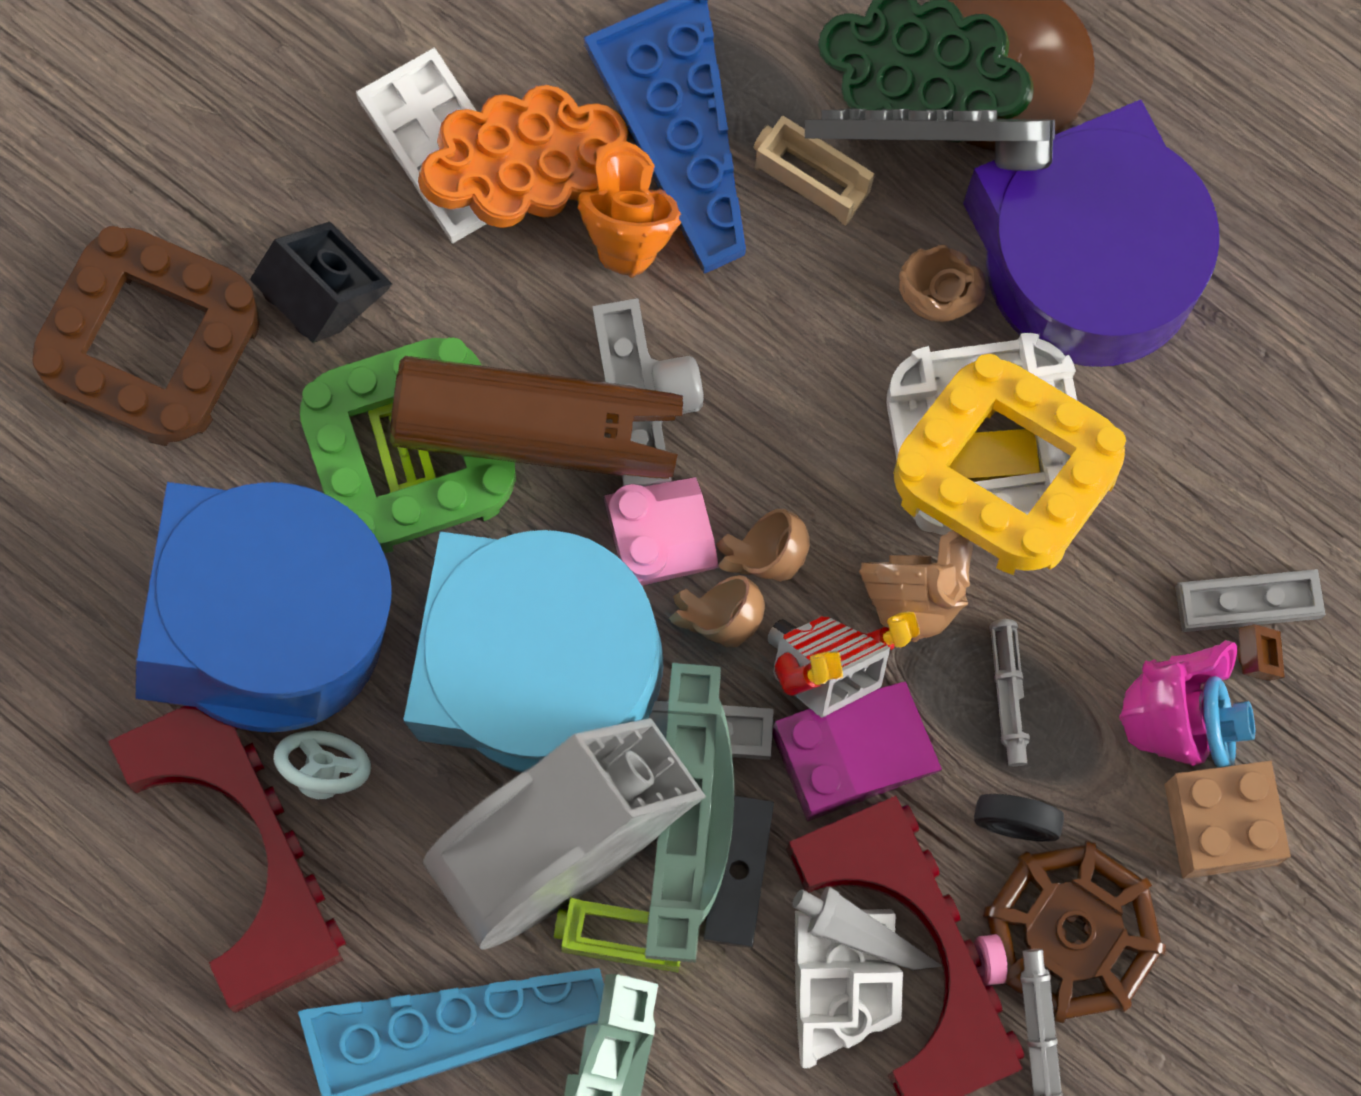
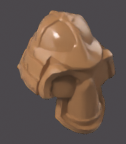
(917, 585)

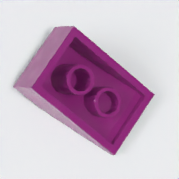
(855, 750)

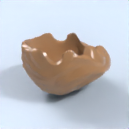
(941, 284)

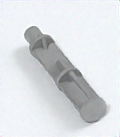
(1009, 690)
(1040, 1025)

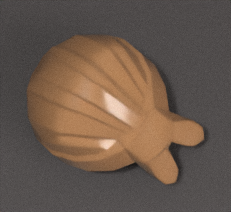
(770, 549)
(724, 614)

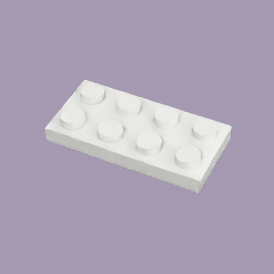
(408, 114)

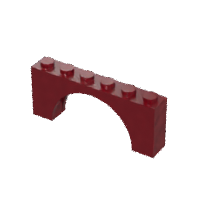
(882, 854)
(289, 932)

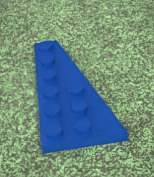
(671, 98)

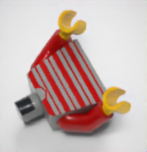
(832, 663)

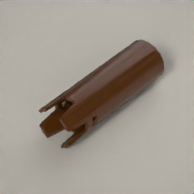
(528, 418)

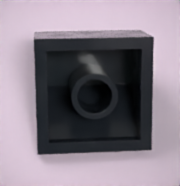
(319, 280)

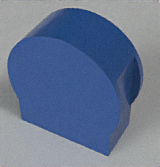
(262, 605)

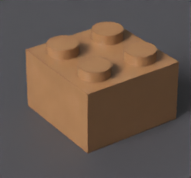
(1227, 819)

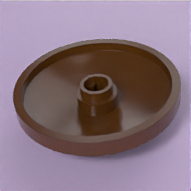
(1052, 49)

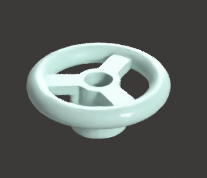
(322, 769)

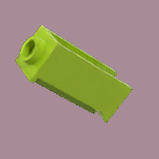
(570, 926)

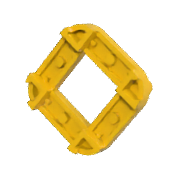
(975, 513)

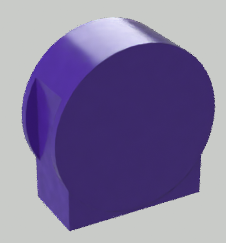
(1099, 244)

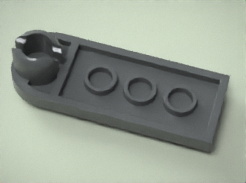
(1018, 142)

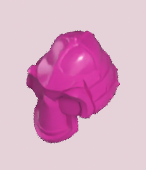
(1167, 706)

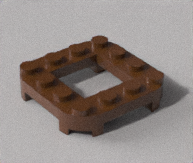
(207, 364)

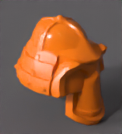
(624, 214)

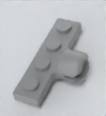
(629, 363)

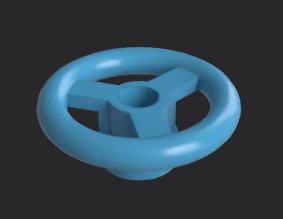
(1225, 723)

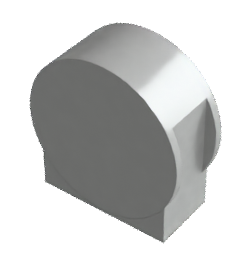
(560, 829)

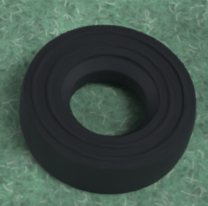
(1019, 817)

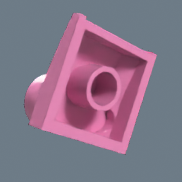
(662, 530)

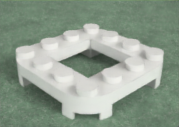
(927, 373)

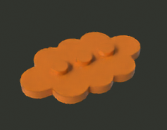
(519, 155)

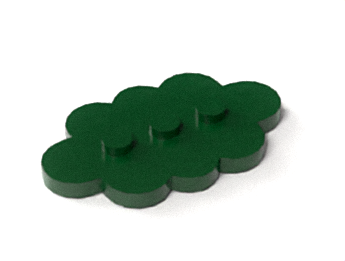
(925, 59)

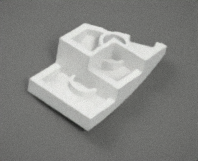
(841, 991)

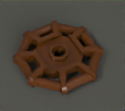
(1102, 925)

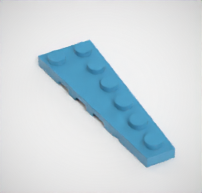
(409, 1038)

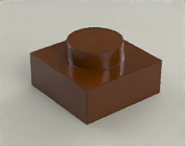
(1260, 652)

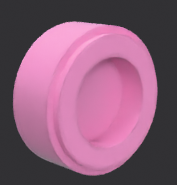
(992, 958)

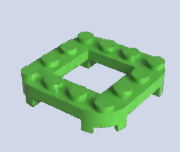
(341, 468)

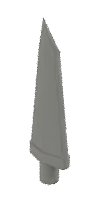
(848, 925)

